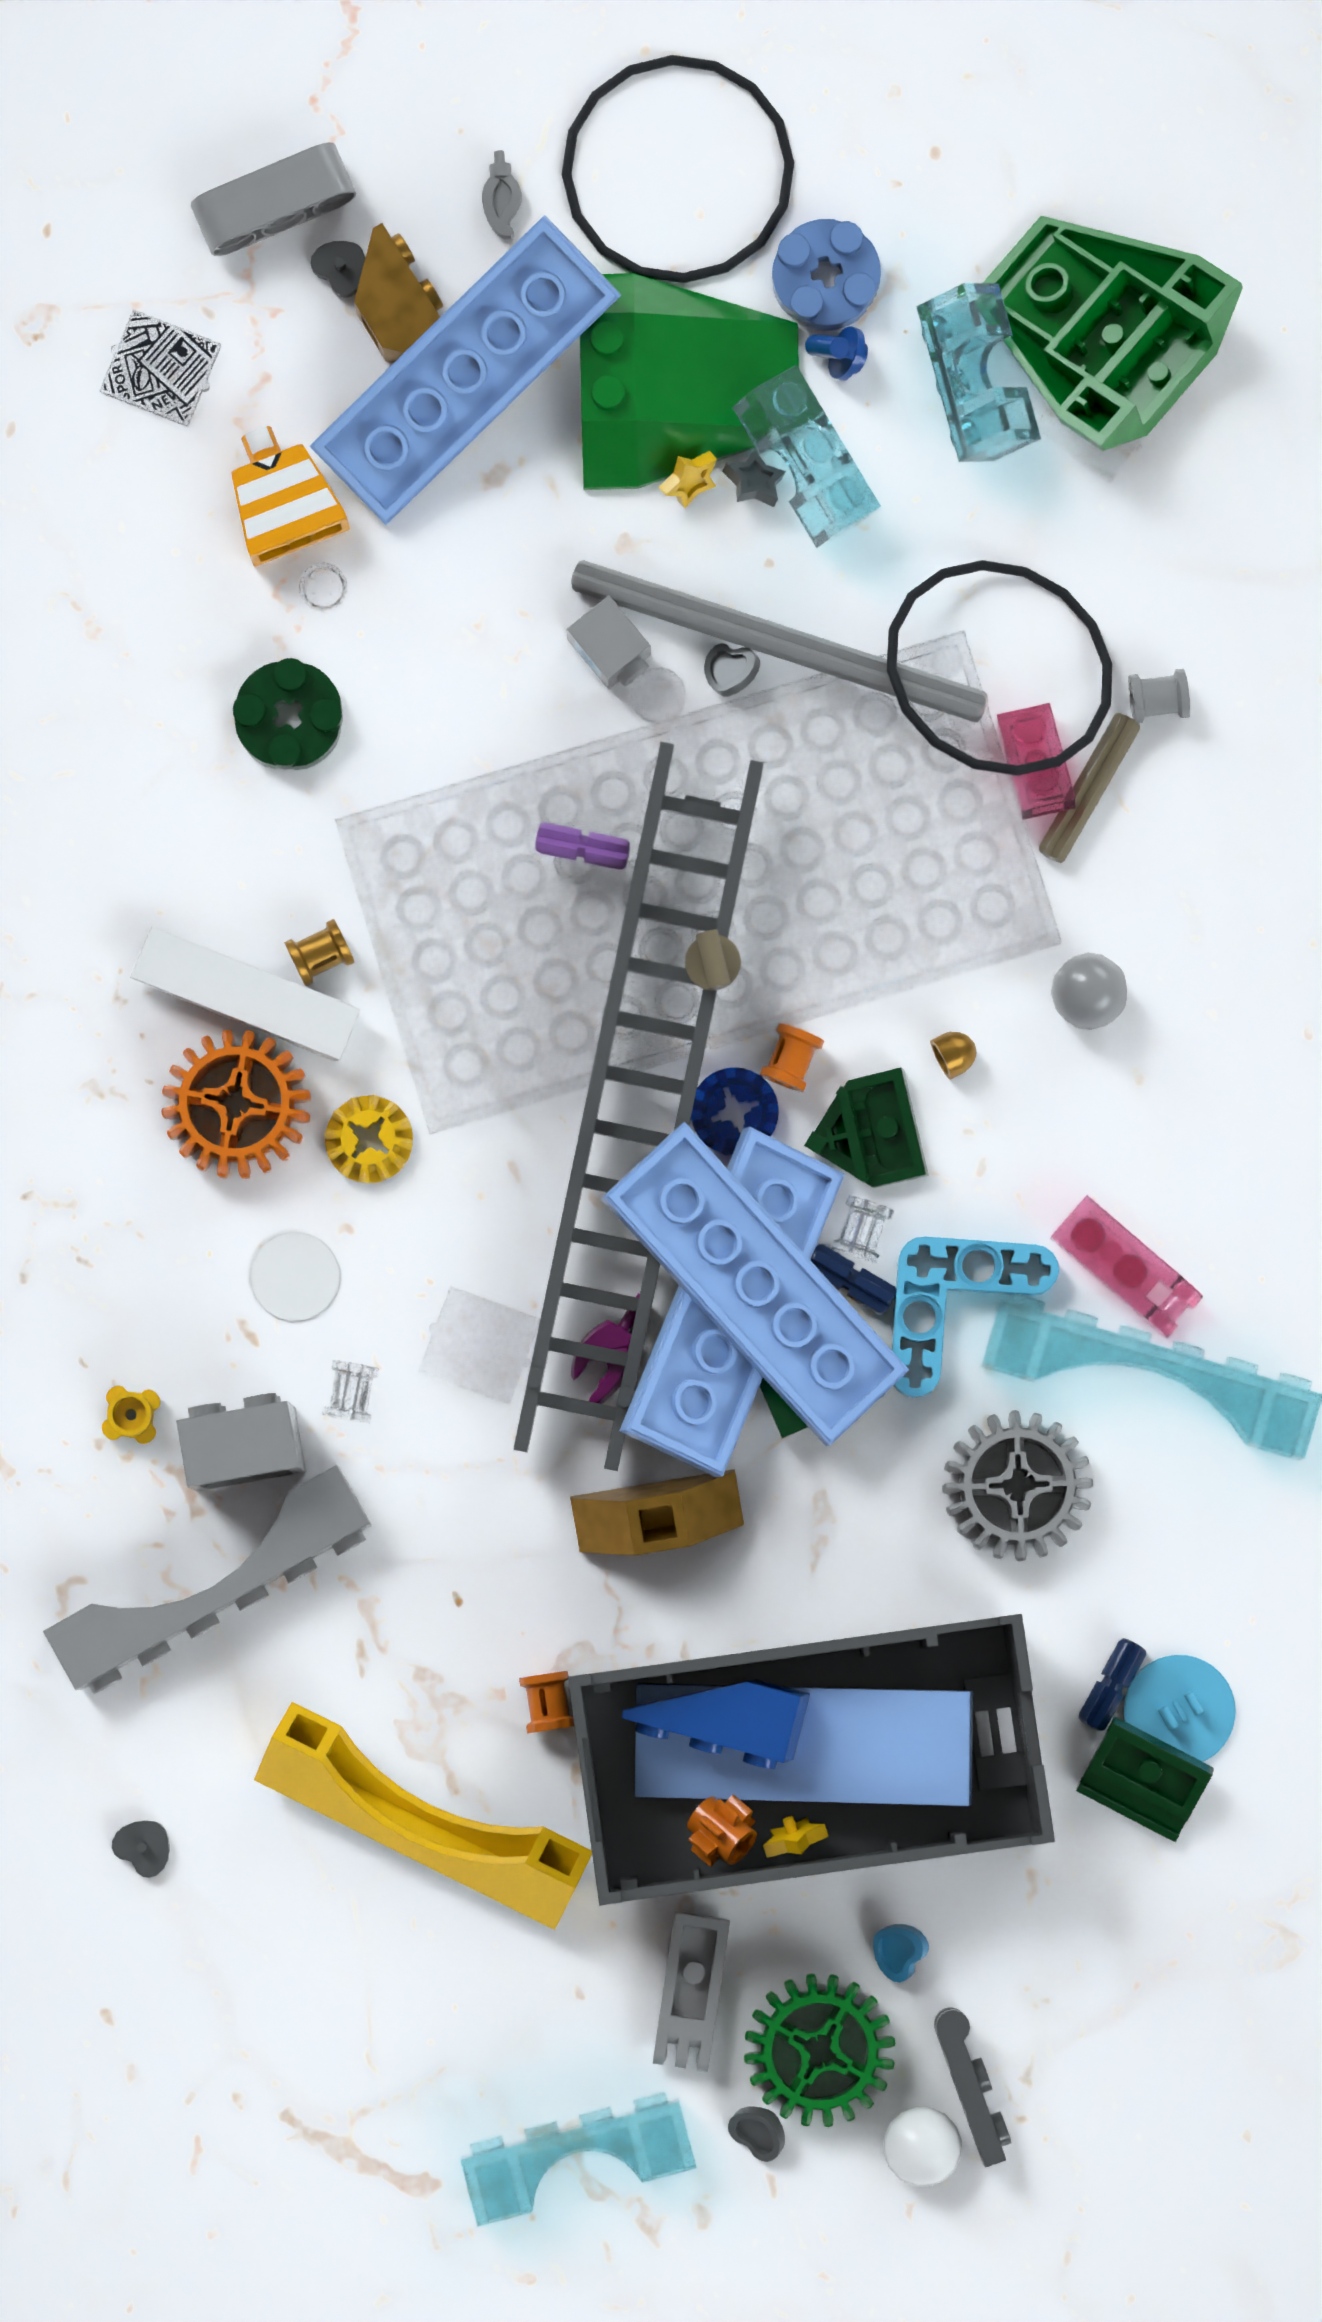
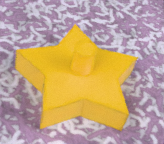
(690, 478)
(794, 1837)

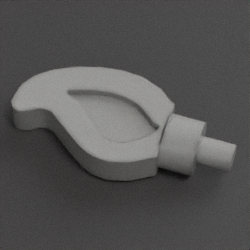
(501, 196)

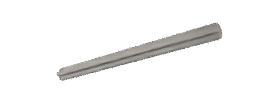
(777, 640)

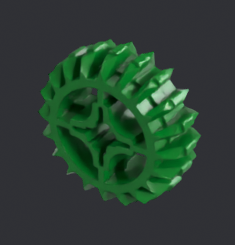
(860, 2073)

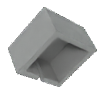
(240, 1444)

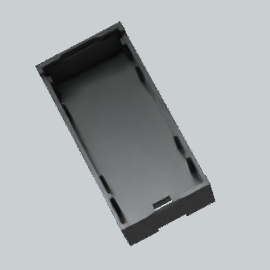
(644, 1843)

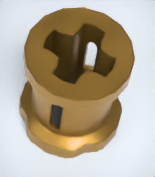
(319, 952)

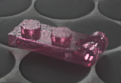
(1125, 1265)

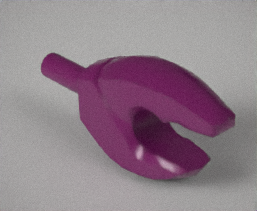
(608, 1336)

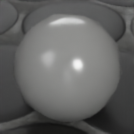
(1089, 991)

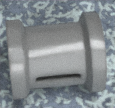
(1159, 696)

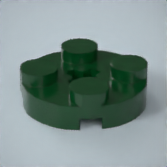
(286, 746)

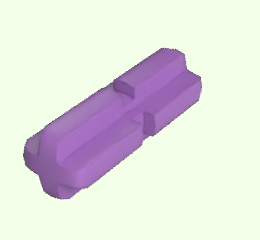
(570, 844)

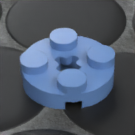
(808, 299)

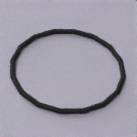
(690, 63)
(930, 736)

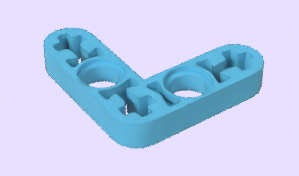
(934, 1288)

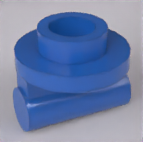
(845, 352)

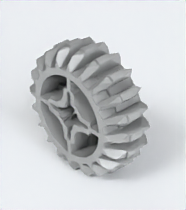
(1064, 1484)

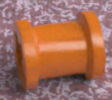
(791, 1057)
(547, 1701)

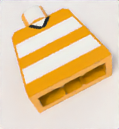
(283, 499)

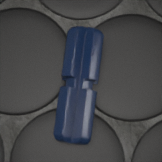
(861, 1286)
(1107, 1694)

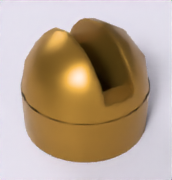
(954, 1053)

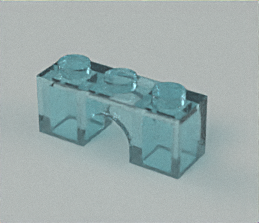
(959, 336)
(827, 481)

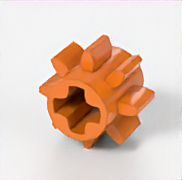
(721, 1830)

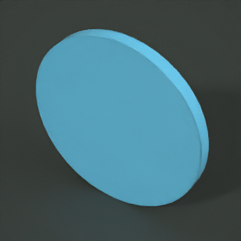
(1182, 1704)

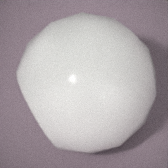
(922, 2146)

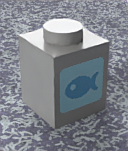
(610, 644)

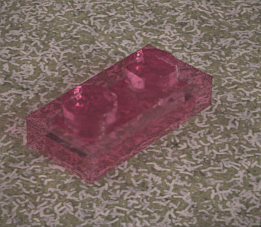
(1029, 737)

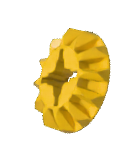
(394, 1134)

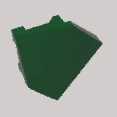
(872, 1131)

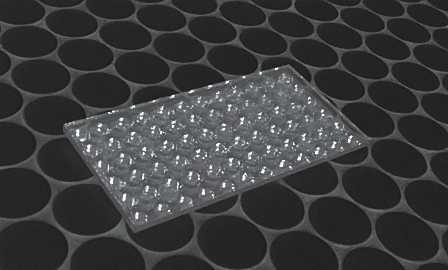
(857, 883)

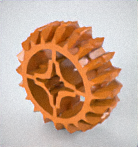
(241, 1077)

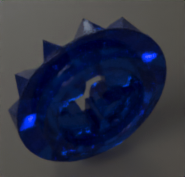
(745, 1088)

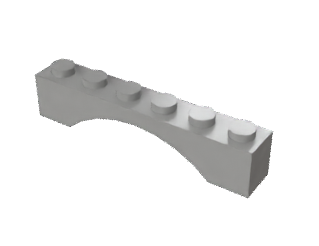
(310, 1522)

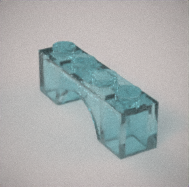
(647, 2139)

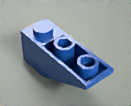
(743, 1716)

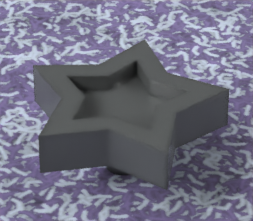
(754, 479)

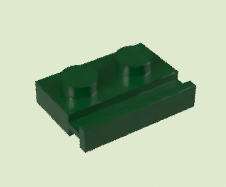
(1145, 1779)

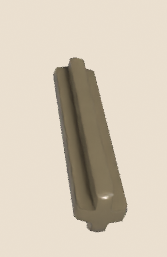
(1090, 787)

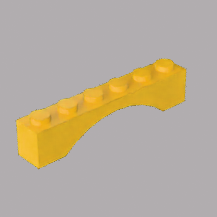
(516, 1866)

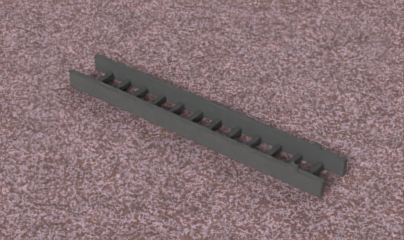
(602, 1071)

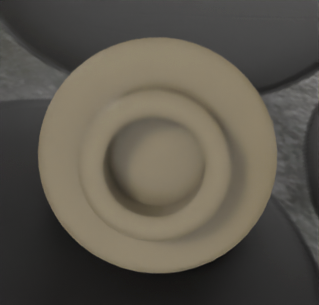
(712, 961)

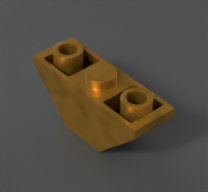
(391, 299)
(657, 1515)

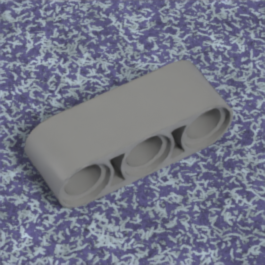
(273, 199)

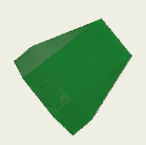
(1111, 325)
(666, 377)

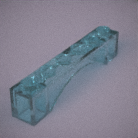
(1260, 1409)

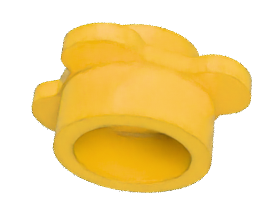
(119, 1403)

